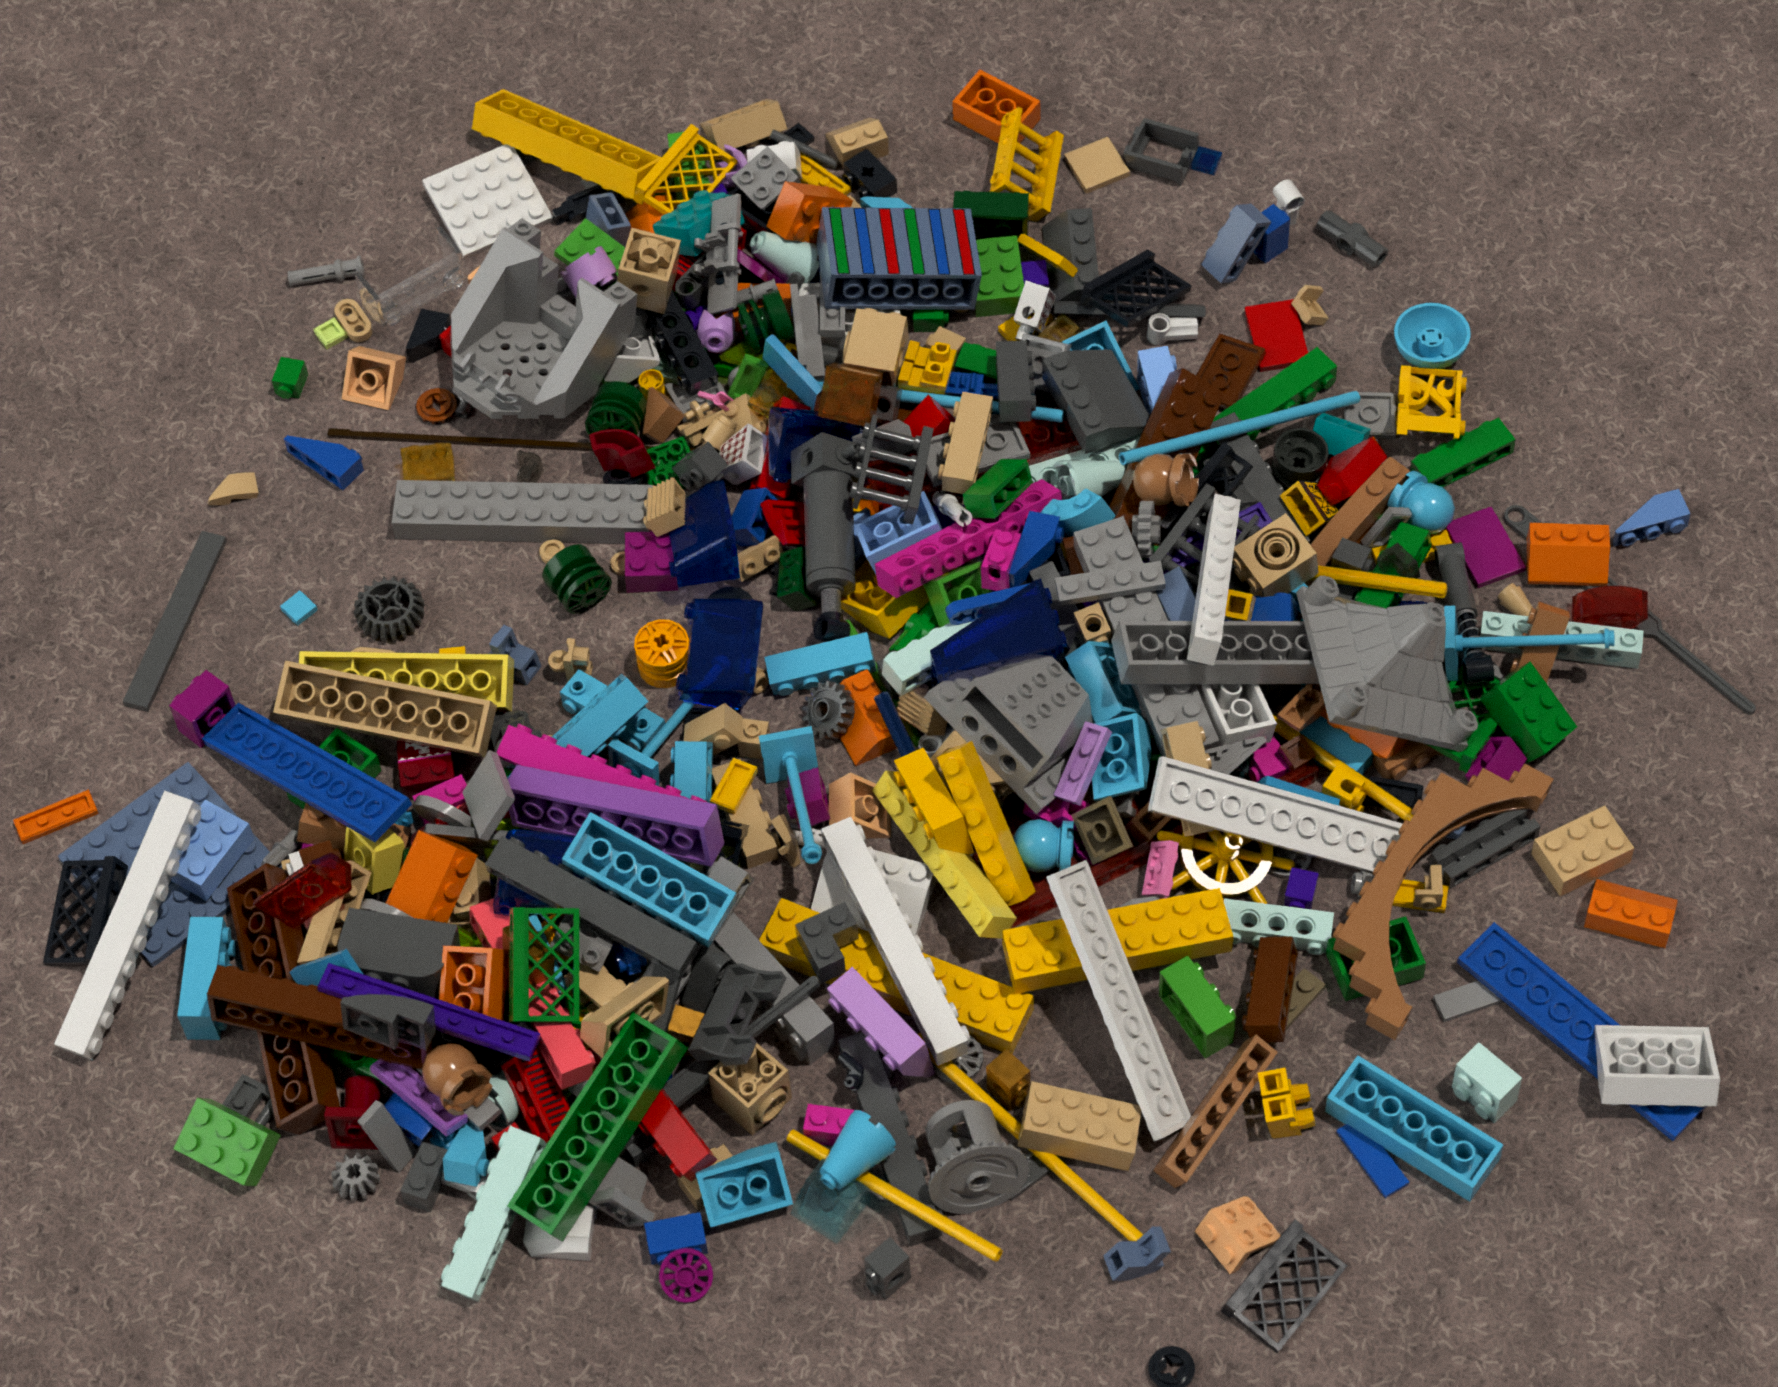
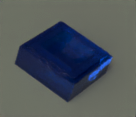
(1206, 160)

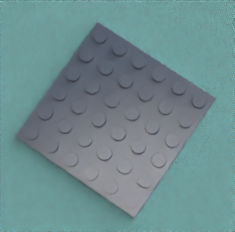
(122, 838)

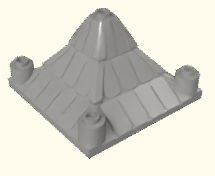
(1383, 667)

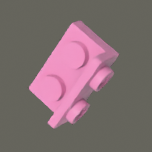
(1160, 869)

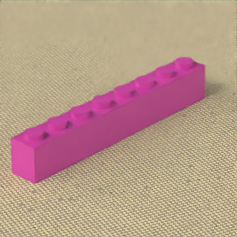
(543, 753)

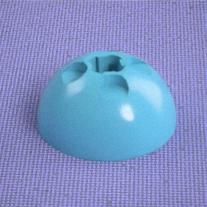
(1432, 335)

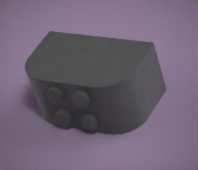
(398, 948)

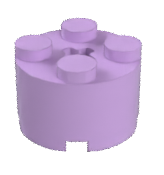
(595, 269)

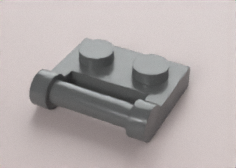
(246, 1097)

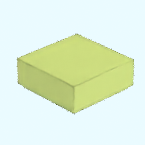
(330, 333)

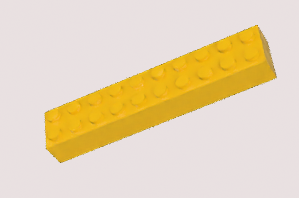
(983, 1005)

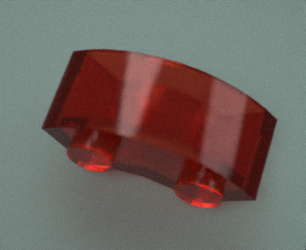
(1611, 606)

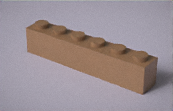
(1215, 1111)

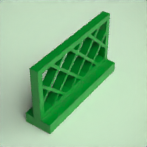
(1485, 730)
(519, 965)

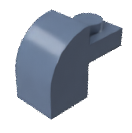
(525, 659)
(1137, 1258)

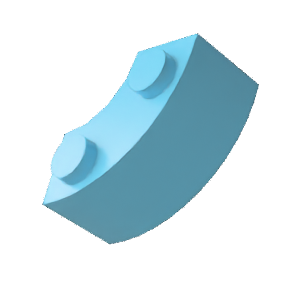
(1079, 511)

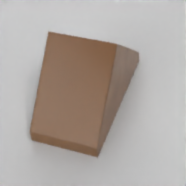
(660, 416)

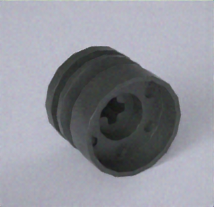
(1299, 456)

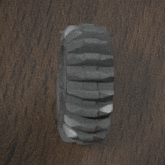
(386, 600)

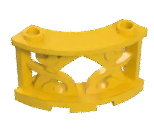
(1411, 386)

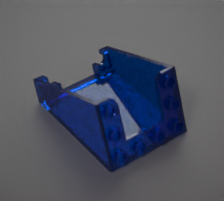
(1007, 632)

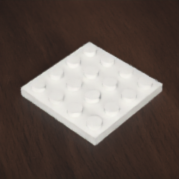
(485, 197)

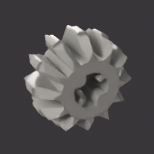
(356, 1186)

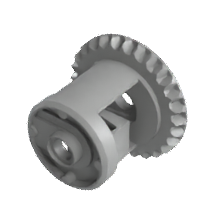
(969, 1153)

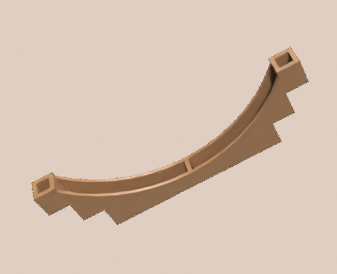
(1443, 810)

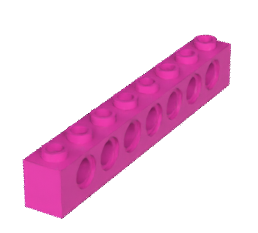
(958, 543)

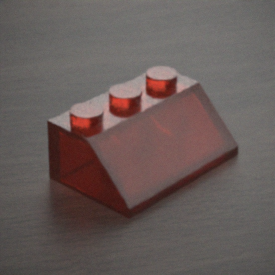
(307, 890)

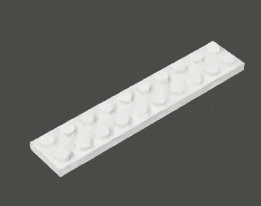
(1271, 815)
(1119, 999)

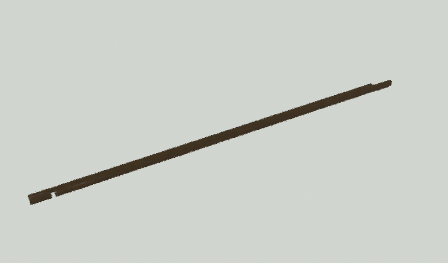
(462, 440)

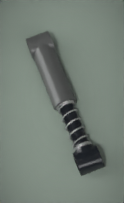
(1451, 564)

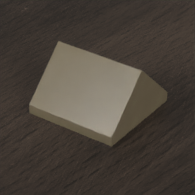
(1102, 830)

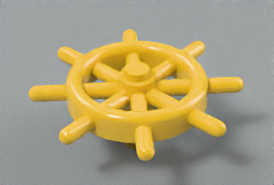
(1226, 852)

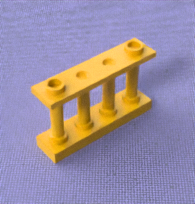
(1045, 163)

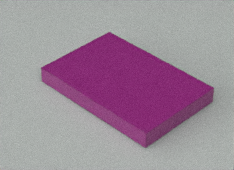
(757, 268)
(1486, 547)

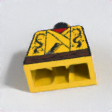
(1308, 506)

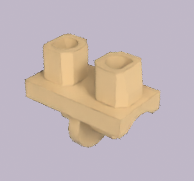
(692, 428)
(571, 661)

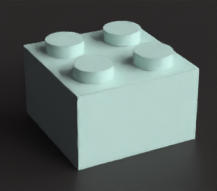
(1486, 1083)

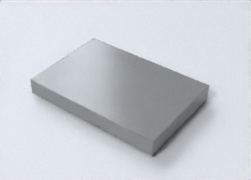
(488, 796)

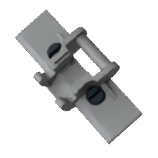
(721, 254)

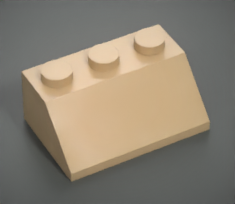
(745, 125)
(644, 998)

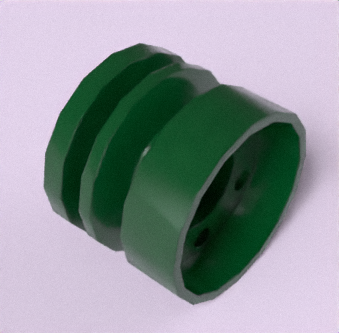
(765, 320)
(616, 407)
(576, 578)

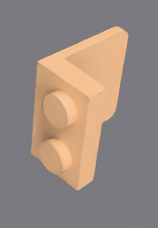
(1236, 1232)

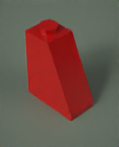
(1350, 470)

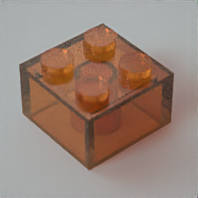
(850, 394)

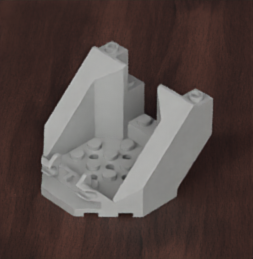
(518, 308)

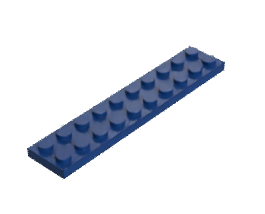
(307, 772)
(1554, 1010)

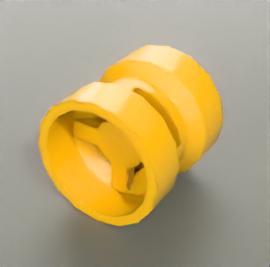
(649, 379)

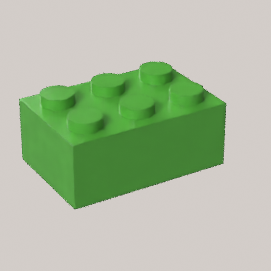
(1001, 276)
(1197, 1006)
(227, 1142)

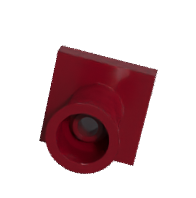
(342, 1121)

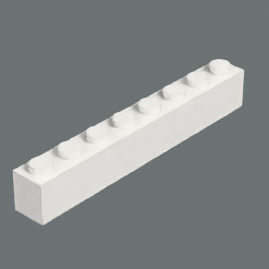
(1214, 580)

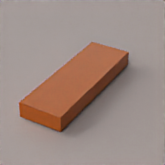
(55, 816)

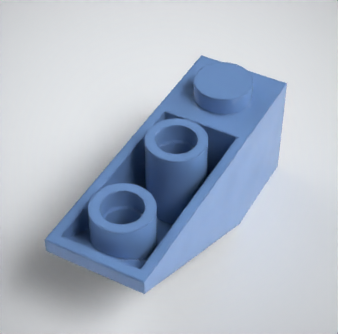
(1659, 515)

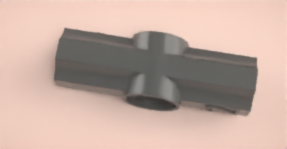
(1352, 238)

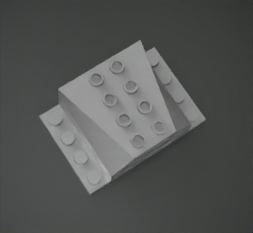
(1019, 719)

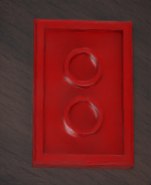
(1278, 331)

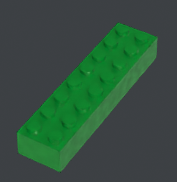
(597, 1126)

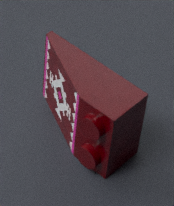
(423, 767)

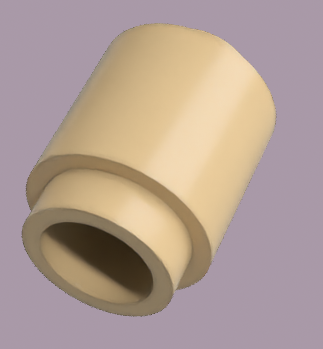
(719, 431)

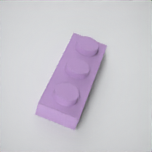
(1082, 763)

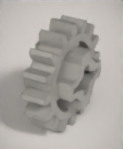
(1146, 529)

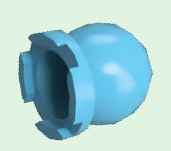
(1429, 503)
(1045, 845)

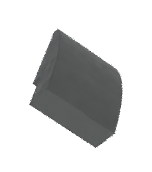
(389, 1019)

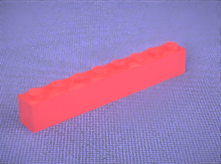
(558, 1040)

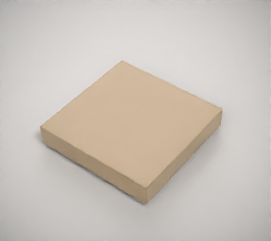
(1096, 165)

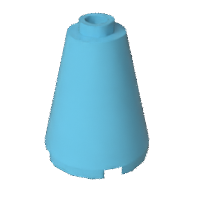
(856, 1150)

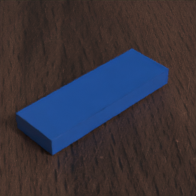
(1374, 1161)

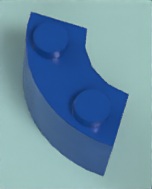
(408, 1119)

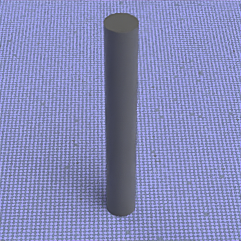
(806, 150)

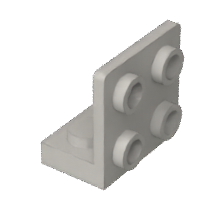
(764, 178)
(621, 1195)

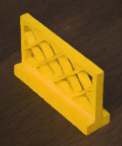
(672, 160)

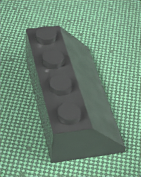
(1073, 238)

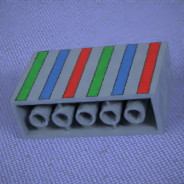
(898, 258)

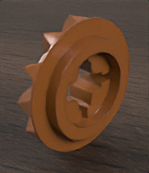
(445, 400)

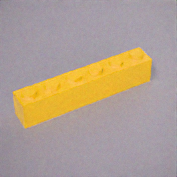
(986, 823)

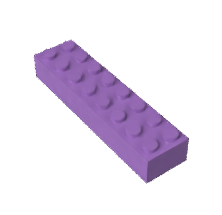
(562, 802)

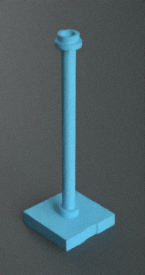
(1456, 642)
(788, 755)
(641, 762)

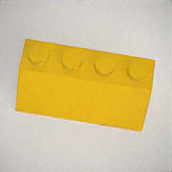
(932, 802)

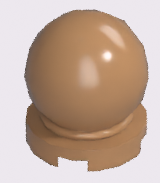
(1166, 479)
(456, 1078)

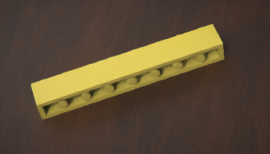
(954, 870)

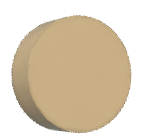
(549, 549)
(618, 563)

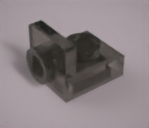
(531, 467)
(1400, 559)

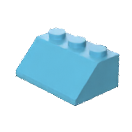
(1097, 673)

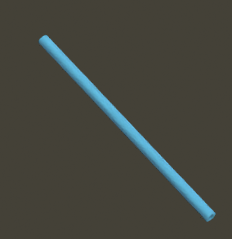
(948, 401)
(1240, 427)

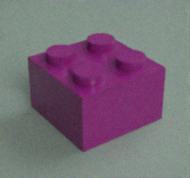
(648, 563)
(201, 706)

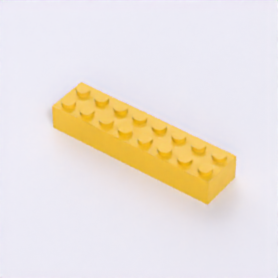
(563, 142)
(1148, 932)

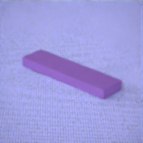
(413, 1090)

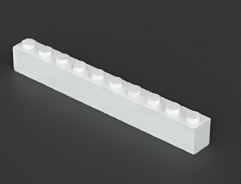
(128, 926)
(895, 941)

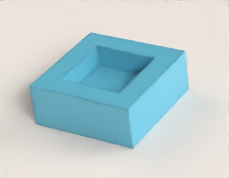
(298, 608)

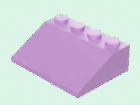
(880, 1024)

